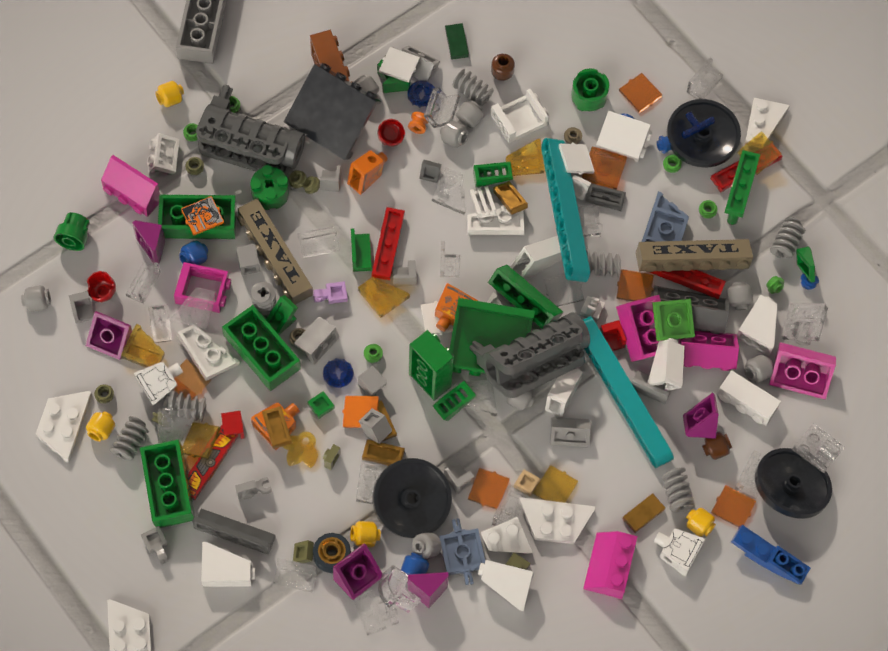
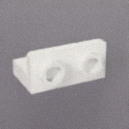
(163, 154)

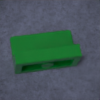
(360, 252)

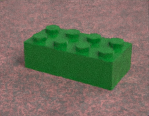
(174, 223)
(261, 347)
(431, 364)
(167, 483)

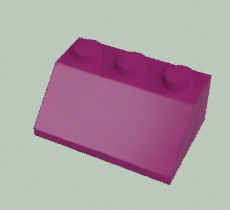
(130, 186)
(639, 327)
(711, 350)
(802, 370)
(610, 563)

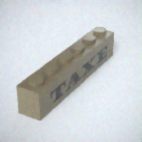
(275, 252)
(694, 255)

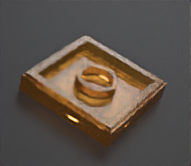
(607, 168)

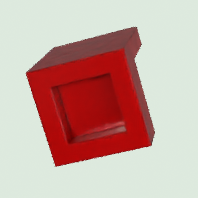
(614, 335)
(232, 424)

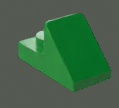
(391, 83)
(282, 314)

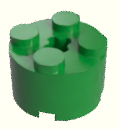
(590, 90)
(270, 187)

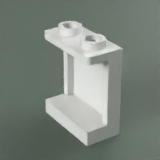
(520, 116)
(624, 136)

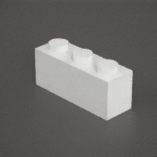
(748, 398)

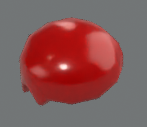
(391, 132)
(101, 286)

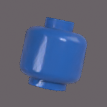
(194, 253)
(415, 564)

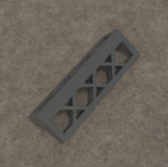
(234, 531)

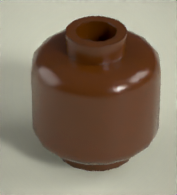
(502, 67)
(718, 446)

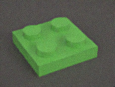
(673, 319)

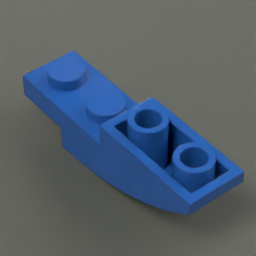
(769, 556)

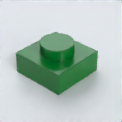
(321, 404)

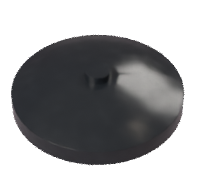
(709, 146)
(792, 484)
(411, 497)

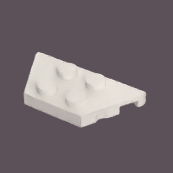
(63, 421)
(555, 520)
(128, 628)

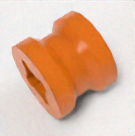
(418, 123)

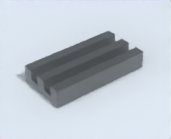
(603, 199)

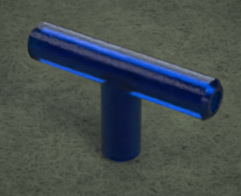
(696, 125)

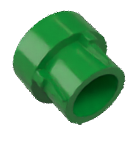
(72, 232)

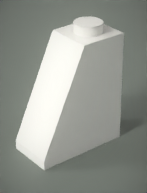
(537, 257)
(760, 325)
(667, 366)
(562, 392)
(224, 568)
(507, 581)

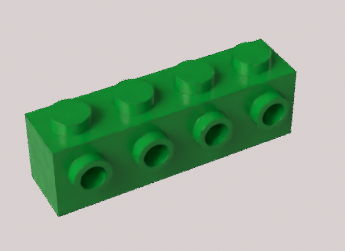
(524, 295)

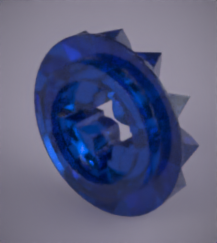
(414, 91)
(332, 379)

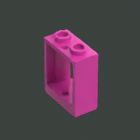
(203, 272)

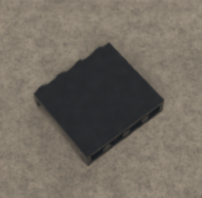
(331, 110)

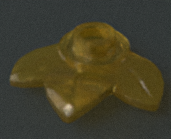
(299, 452)

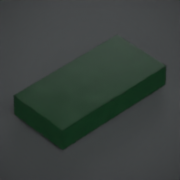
(456, 41)

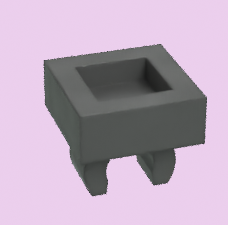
(430, 171)

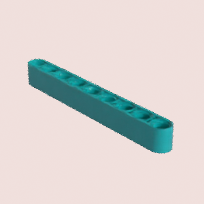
(565, 213)
(626, 397)

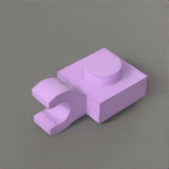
(334, 293)

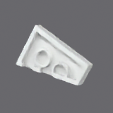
(764, 117)
(501, 224)
(206, 355)

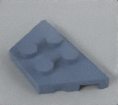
(665, 222)

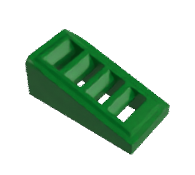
(484, 168)
(806, 263)
(438, 406)

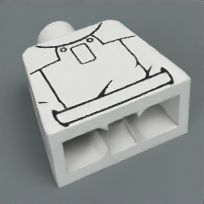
(158, 380)
(679, 549)

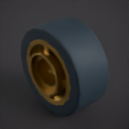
(328, 542)

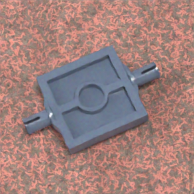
(462, 551)

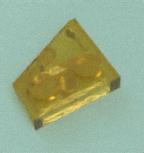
(527, 159)
(382, 296)
(142, 349)

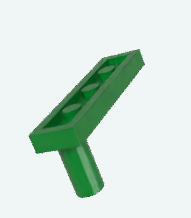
(741, 186)

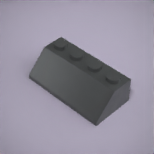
(707, 311)

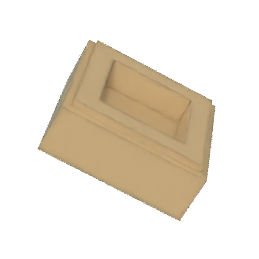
(527, 482)

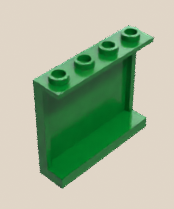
(487, 325)

